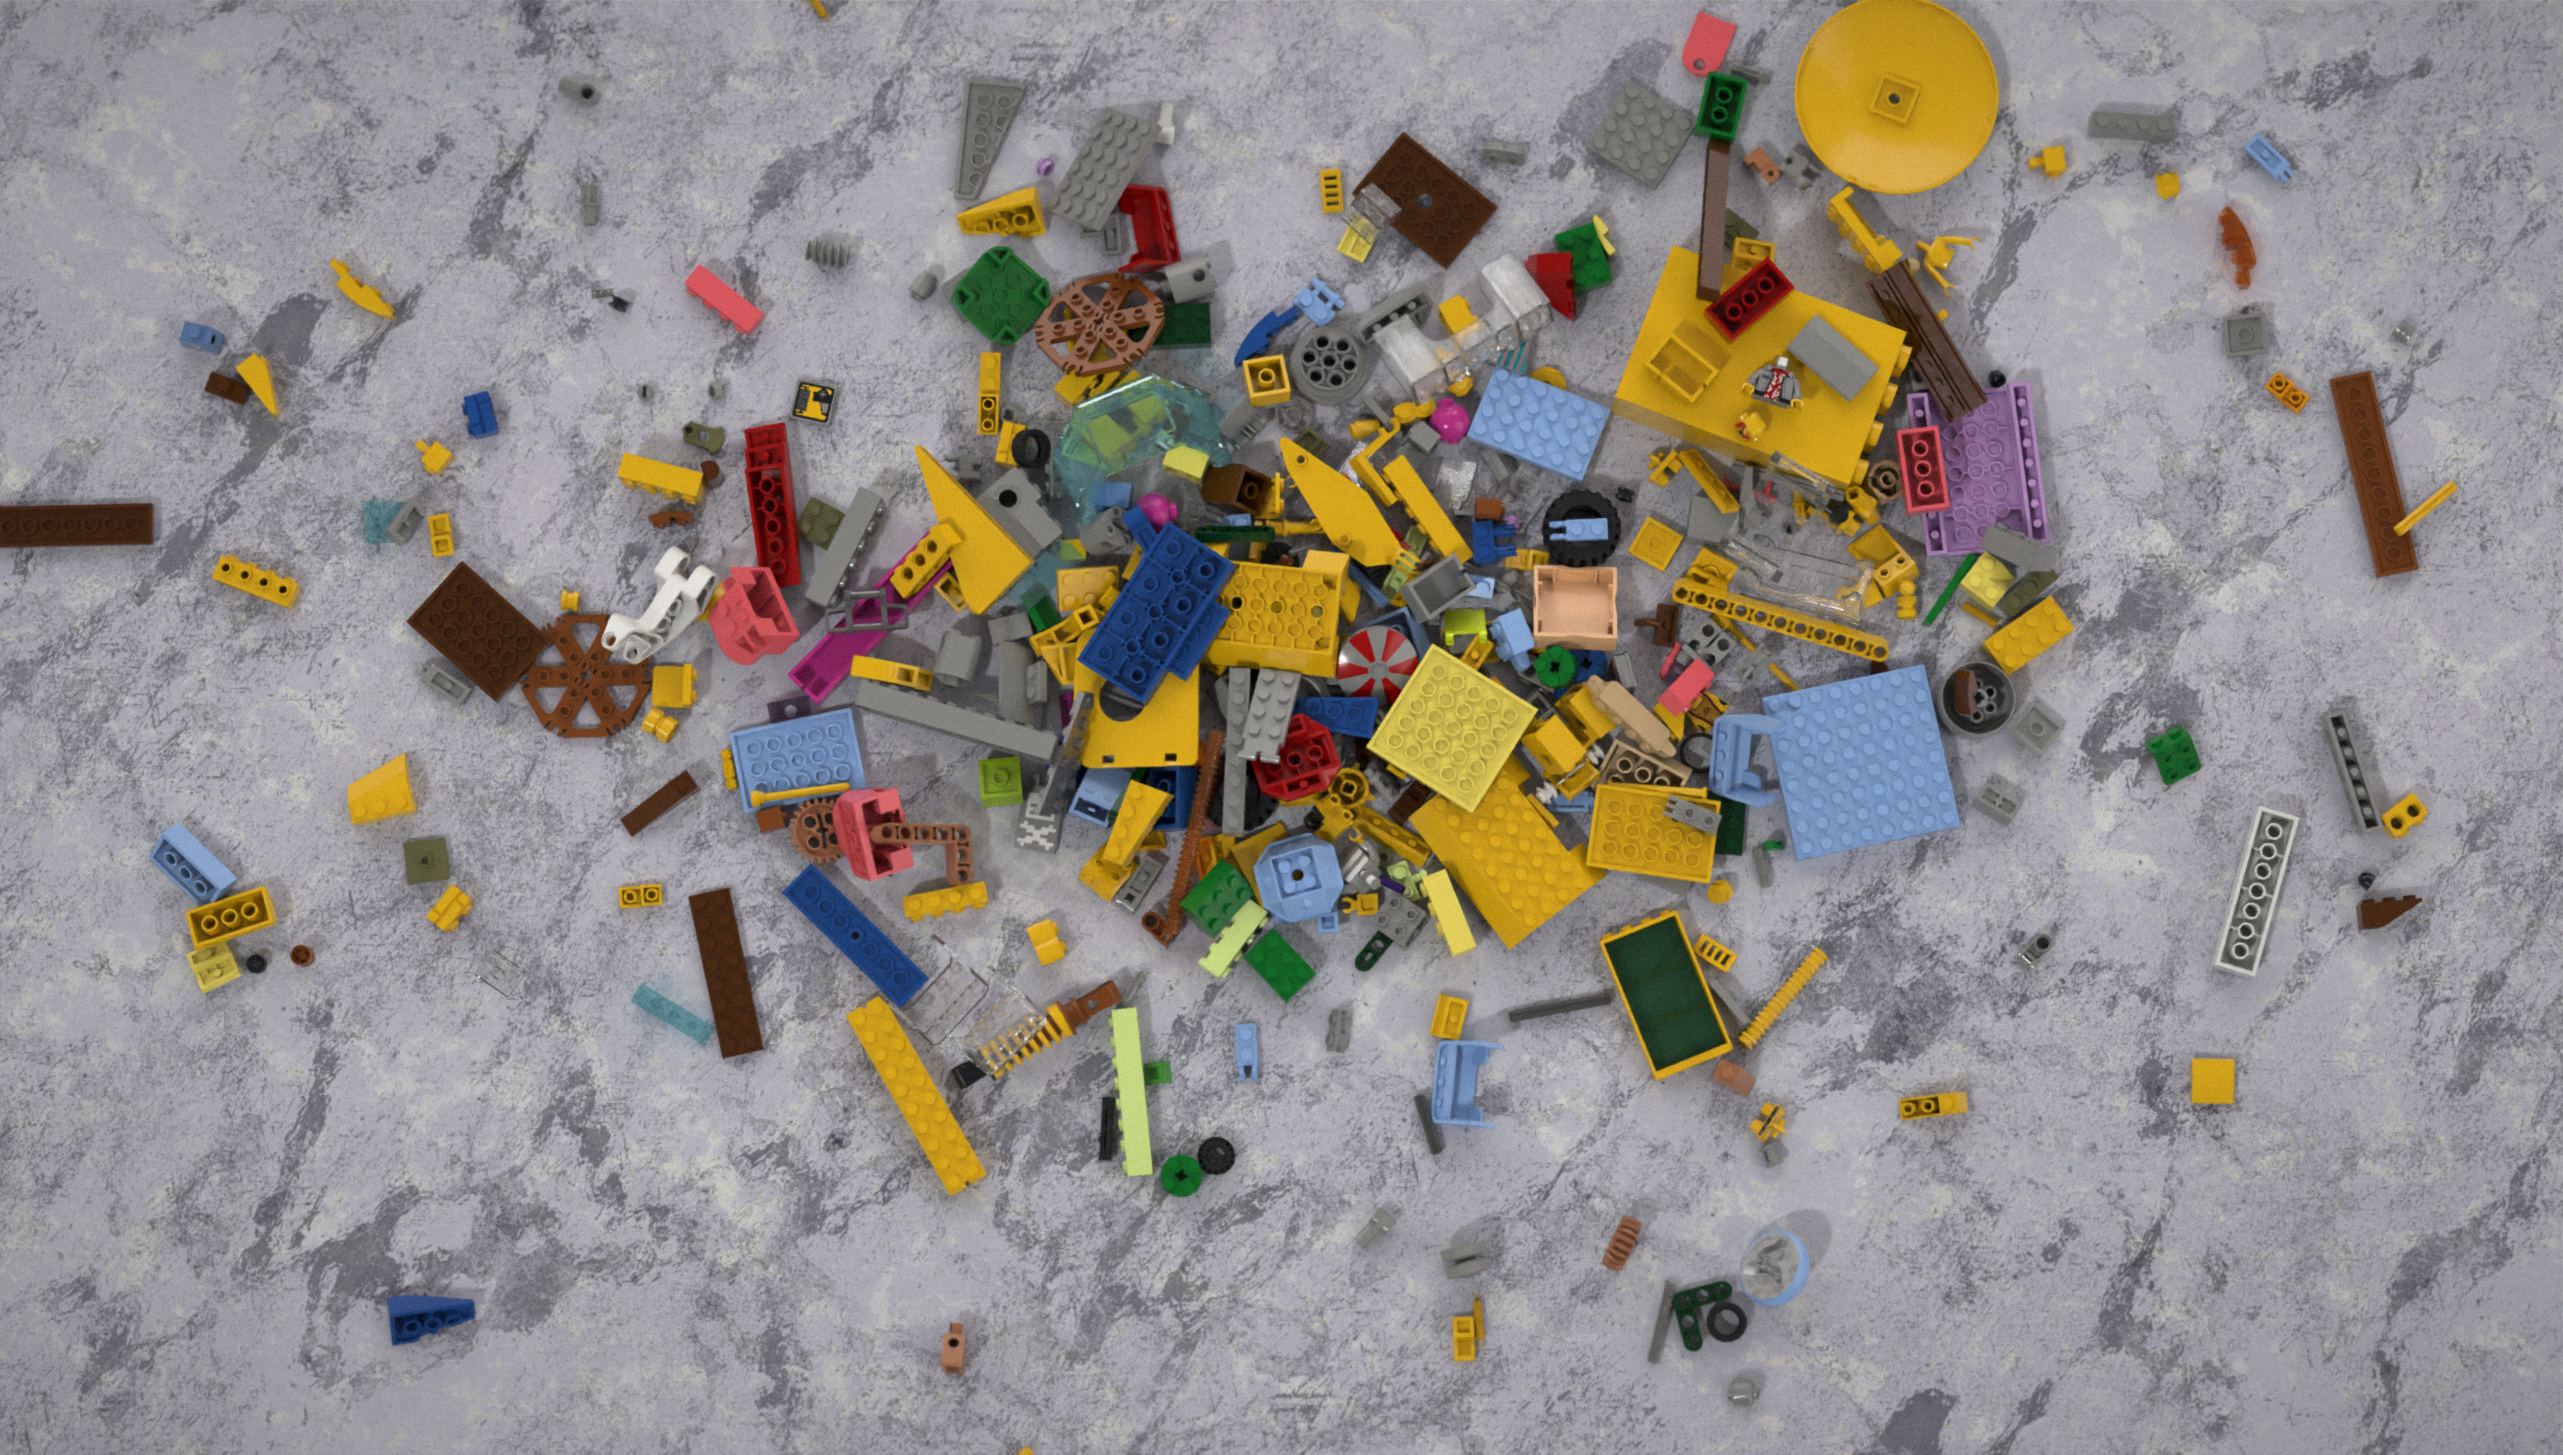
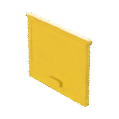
(1249, 851)

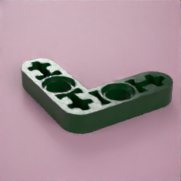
(1689, 1310)

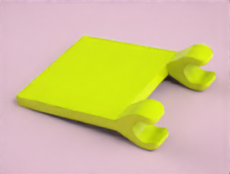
(1464, 622)

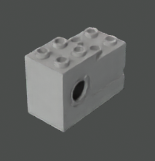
(1021, 512)

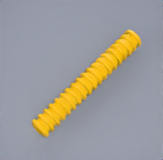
(1782, 998)

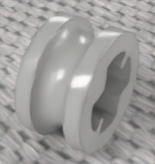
(1009, 408)

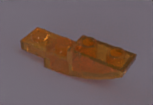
(2237, 239)

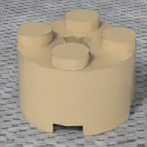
(1882, 482)

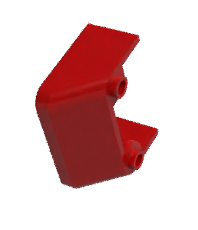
(1152, 228)

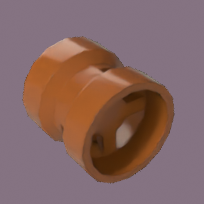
(299, 953)

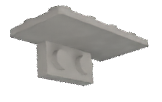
(1020, 683)

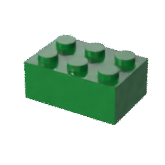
(1720, 107)
(1589, 261)
(1217, 898)
(1279, 966)

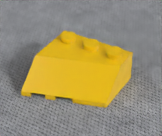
(382, 794)

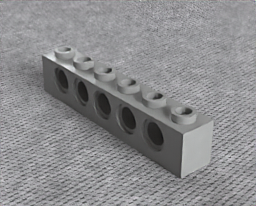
(2352, 773)

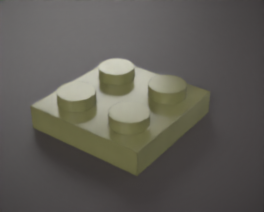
(819, 523)

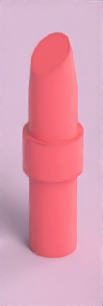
(1670, 660)

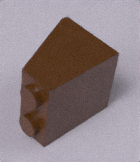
(1235, 488)

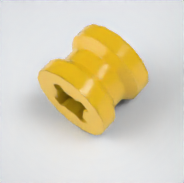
(570, 600)

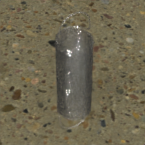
(603, 293)

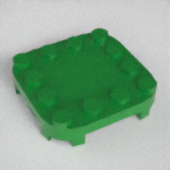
(1001, 295)

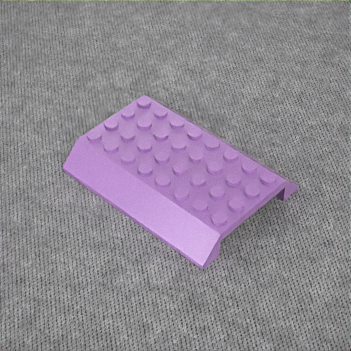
(1988, 470)

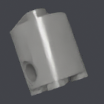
(1180, 280)
(1106, 533)
(957, 659)

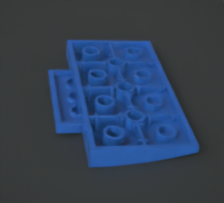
(1161, 616)

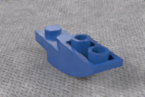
(1257, 339)

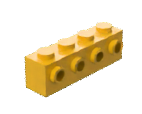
(256, 582)
(945, 900)

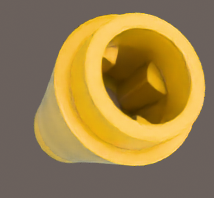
(1363, 428)

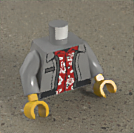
(1775, 386)

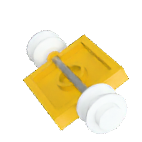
(1574, 782)

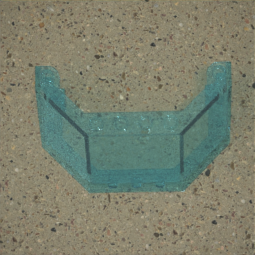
(1129, 428)

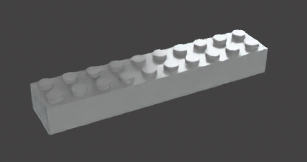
(957, 722)

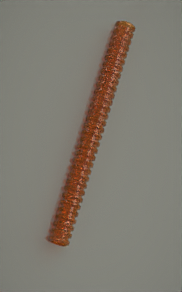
(1194, 831)

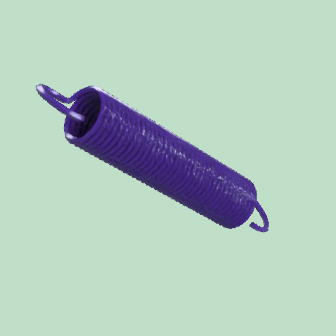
(1393, 885)

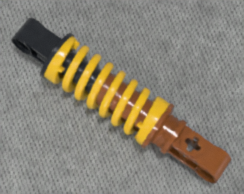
(1059, 1021)

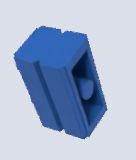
(480, 415)

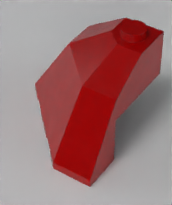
(1555, 279)

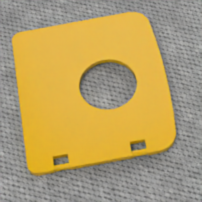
(1162, 728)

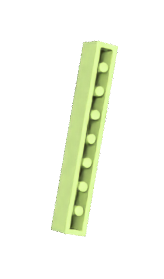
(1132, 1092)

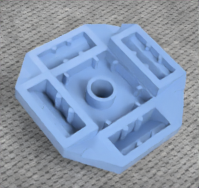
(1305, 898)

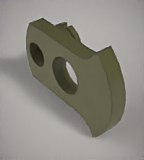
(715, 439)

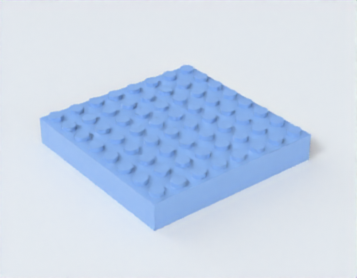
(1860, 763)

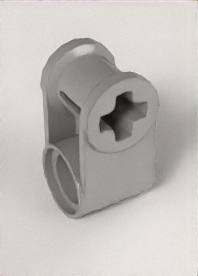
(2033, 952)

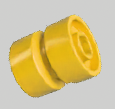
(660, 725)

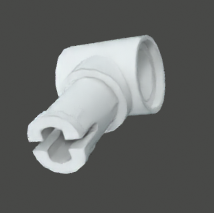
(1167, 133)

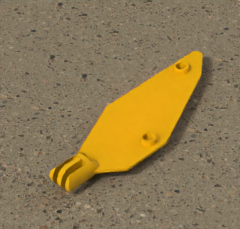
(1345, 511)

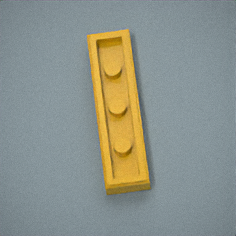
(1709, 481)

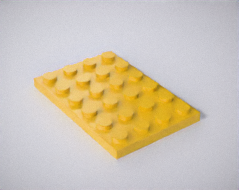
(1636, 838)

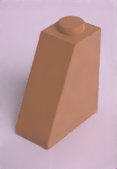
(1732, 1078)

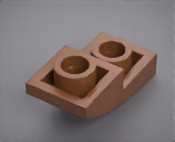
(664, 519)

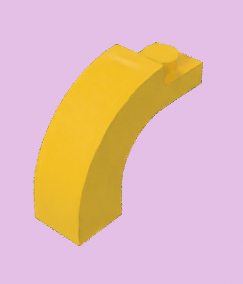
(1067, 630)

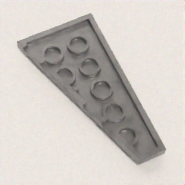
(1066, 759)

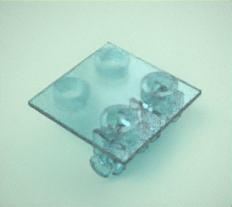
(376, 519)

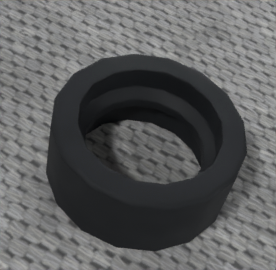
(1043, 445)
(1726, 1306)

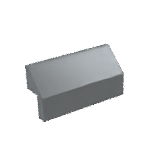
(1832, 358)

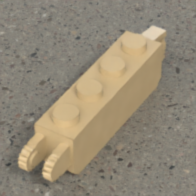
(1631, 716)

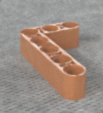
(930, 837)

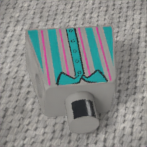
(1515, 359)

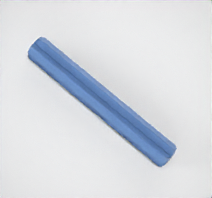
(1364, 582)

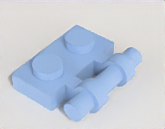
(1316, 309)

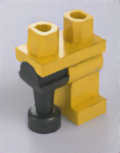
(1838, 519)
(1332, 815)

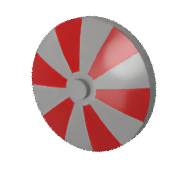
(1376, 663)

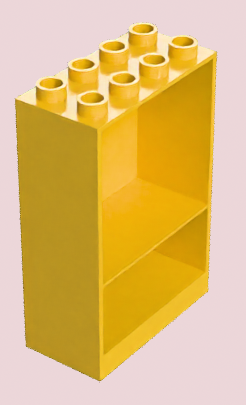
(1827, 431)

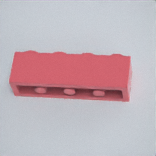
(724, 300)

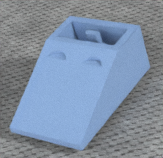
(1098, 794)

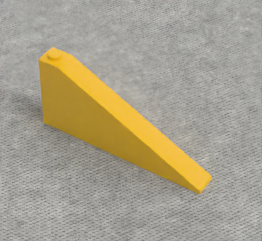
(988, 557)

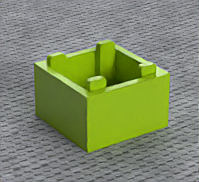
(1000, 782)

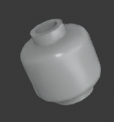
(1743, 1392)

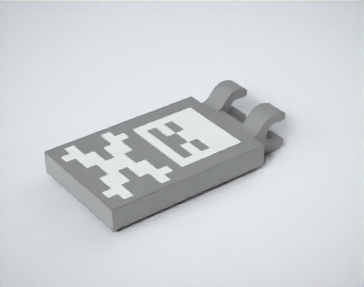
(1037, 830)

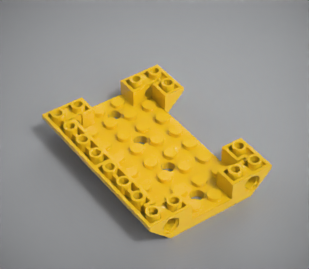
(1288, 639)

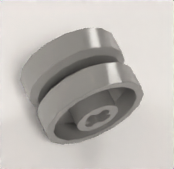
(1467, 1264)

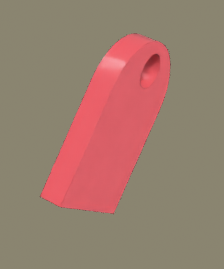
(1707, 43)

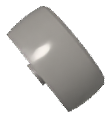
(1990, 723)

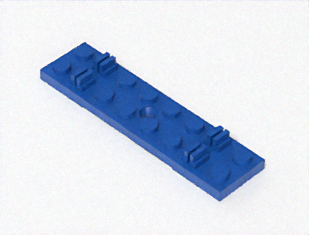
(871, 951)

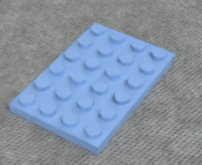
(1538, 423)
(798, 756)

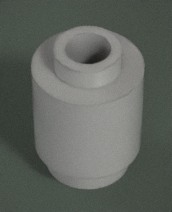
(923, 286)

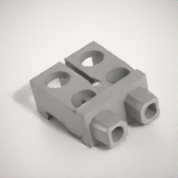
(1699, 646)

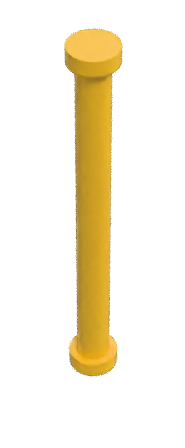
(1685, 791)

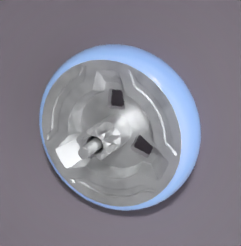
(1764, 1255)

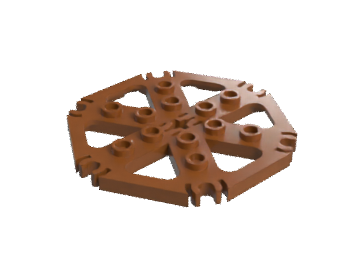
(1108, 333)
(576, 693)

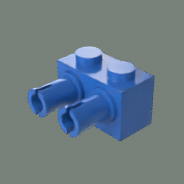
(1485, 542)

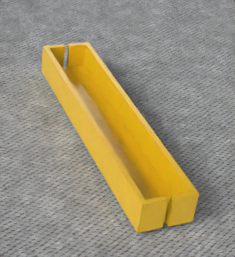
(916, 1095)

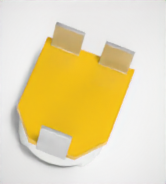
(2167, 185)

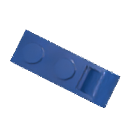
(1140, 527)

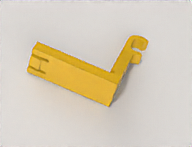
(1367, 472)

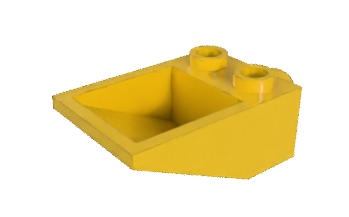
(1892, 565)

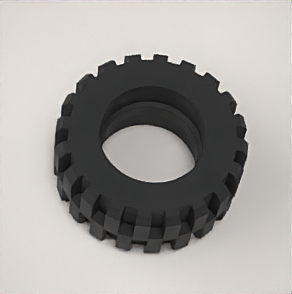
(1587, 502)
(1254, 816)

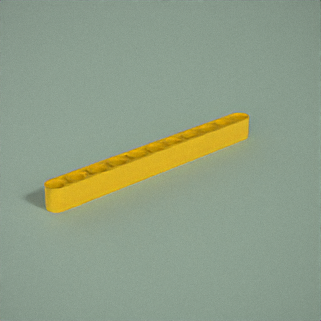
(1787, 627)

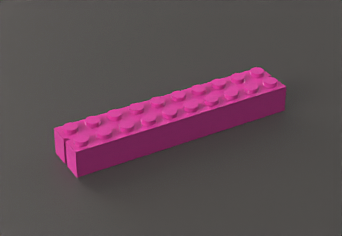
(832, 657)

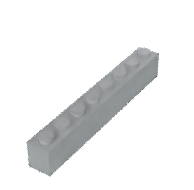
(1236, 768)

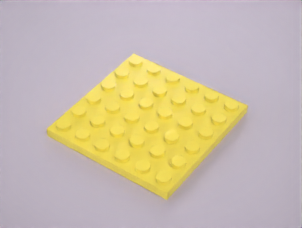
(1452, 728)

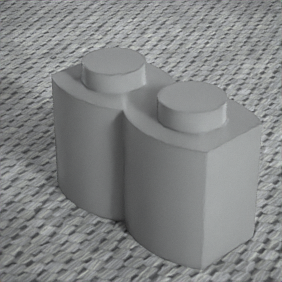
(1010, 628)

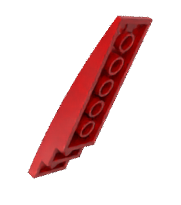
(773, 502)

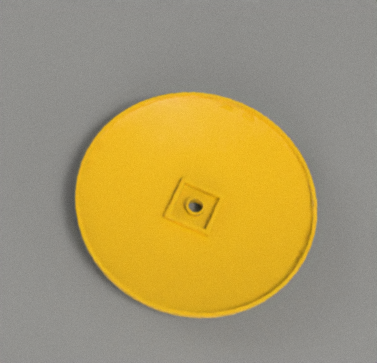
(1905, 51)

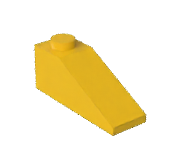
(260, 379)

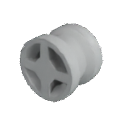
(2404, 331)

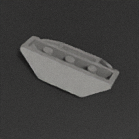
(1413, 301)

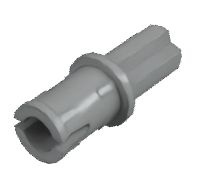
(590, 205)

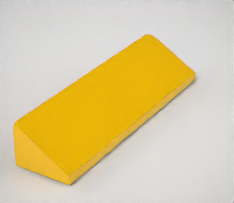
(1392, 836)

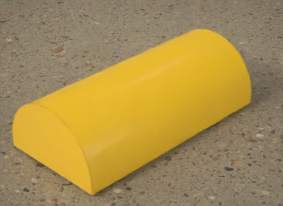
(231, 918)

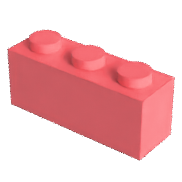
(1687, 688)

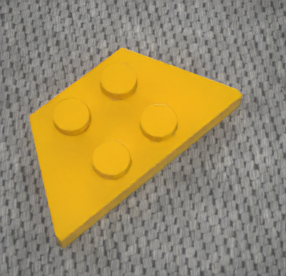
(1061, 661)

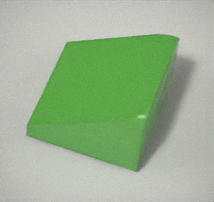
(1157, 1073)

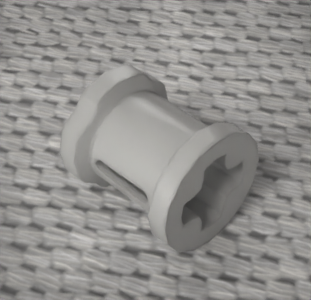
(1770, 1155)

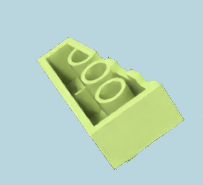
(1233, 939)

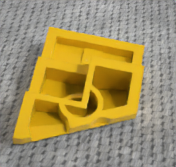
(1710, 569)

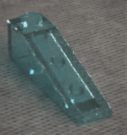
(672, 1014)

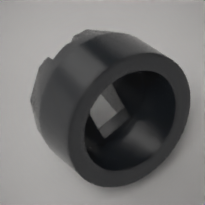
(2001, 379)
(2366, 880)

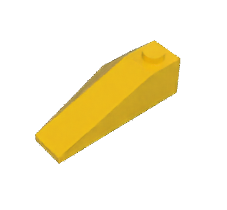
(1012, 214)

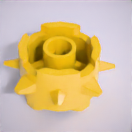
(1354, 779)

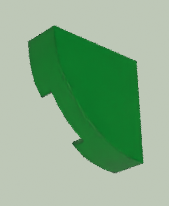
(1773, 846)

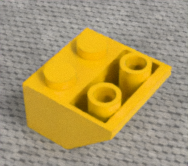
(1673, 723)

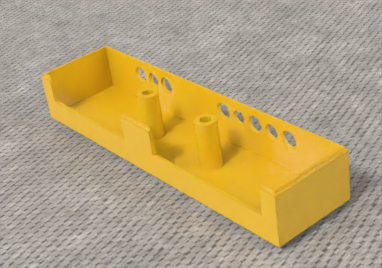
(1876, 252)

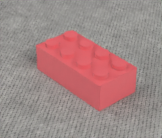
(1921, 470)

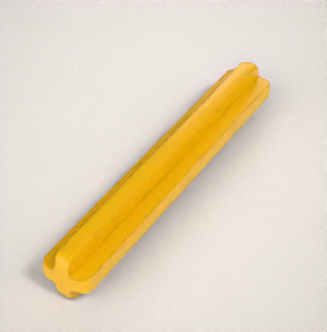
(2425, 508)

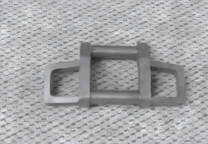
(850, 627)

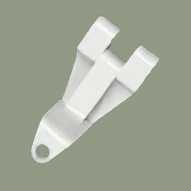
(673, 609)

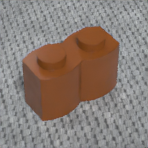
(1489, 509)

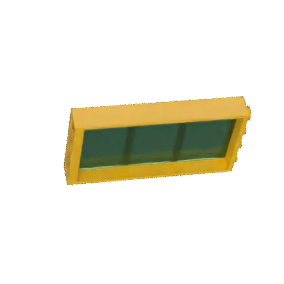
(1665, 994)

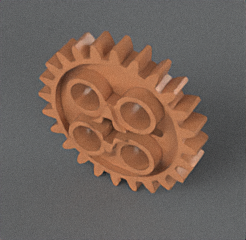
(802, 834)

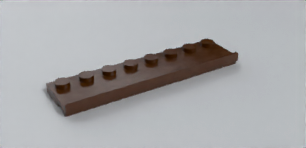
(1931, 345)

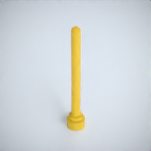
(759, 798)

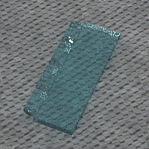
(1042, 580)

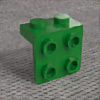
(2174, 755)

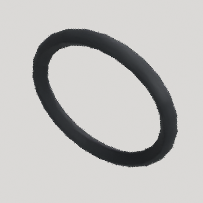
(1681, 751)

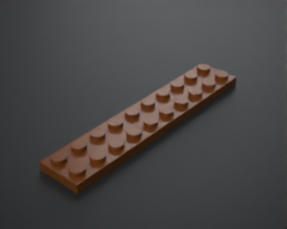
(2373, 473)

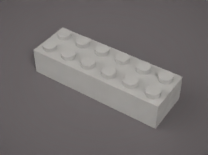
(845, 549)

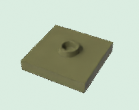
(426, 861)

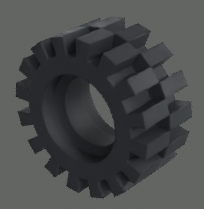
(1374, 573)
(1225, 1165)

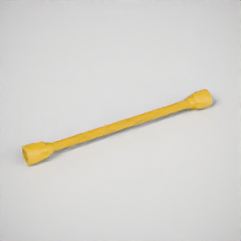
(1725, 623)

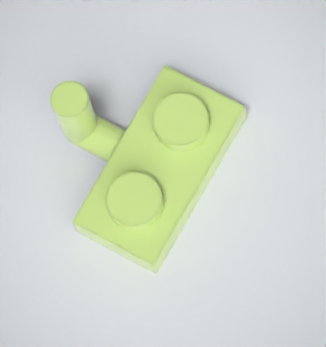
(1401, 874)

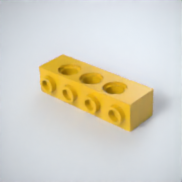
(916, 570)

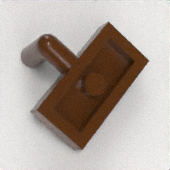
(1664, 624)

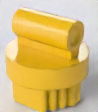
(1719, 892)

